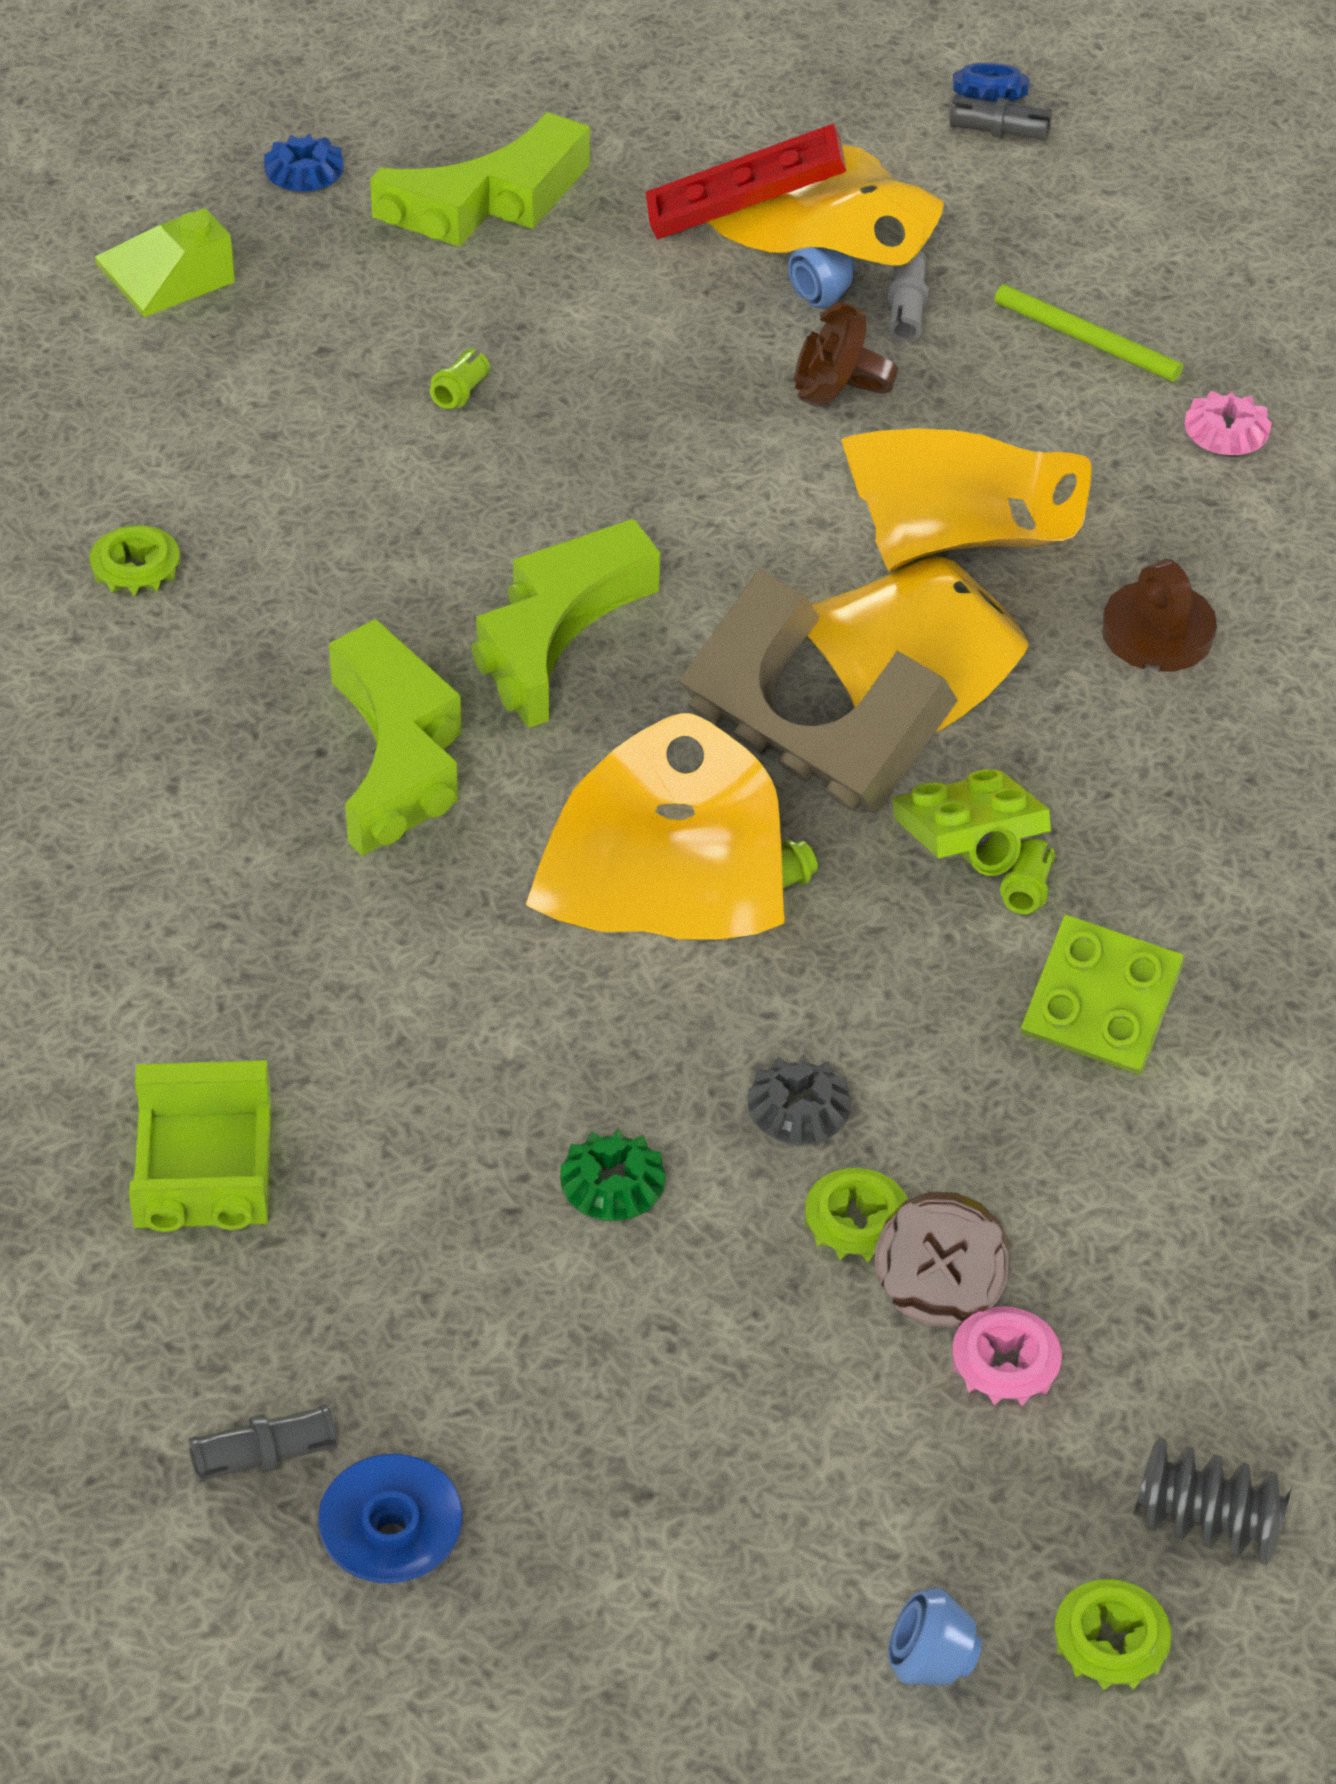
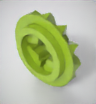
(144, 545)
(830, 1200)
(1125, 1609)

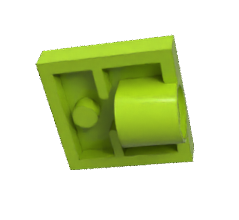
(958, 814)
(1103, 994)

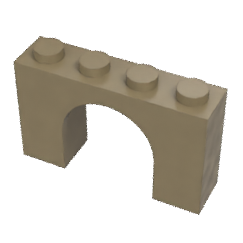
(856, 755)

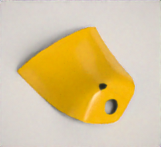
(839, 215)
(953, 491)
(928, 622)
(687, 879)

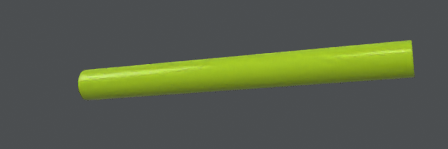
(1089, 333)

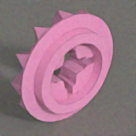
(1208, 430)
(1005, 1331)

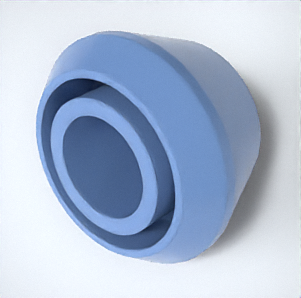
(820, 275)
(933, 1640)

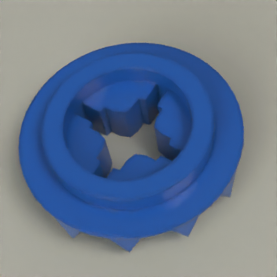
(990, 82)
(303, 174)

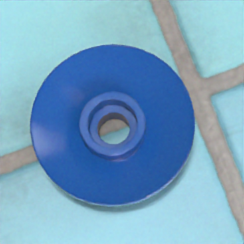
(386, 1492)

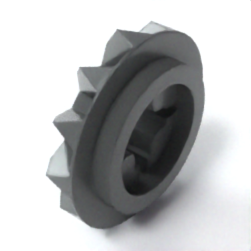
(806, 1120)

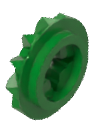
(618, 1196)

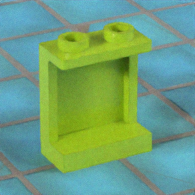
(202, 1145)

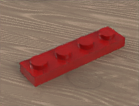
(745, 181)

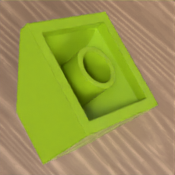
(171, 262)

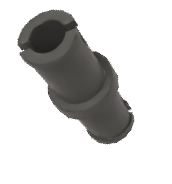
(1000, 117)
(262, 1443)

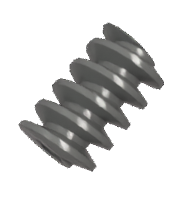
(1212, 1501)

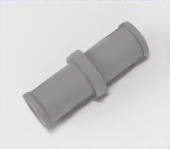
(908, 298)

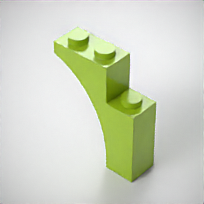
(510, 183)
(552, 602)
(411, 721)

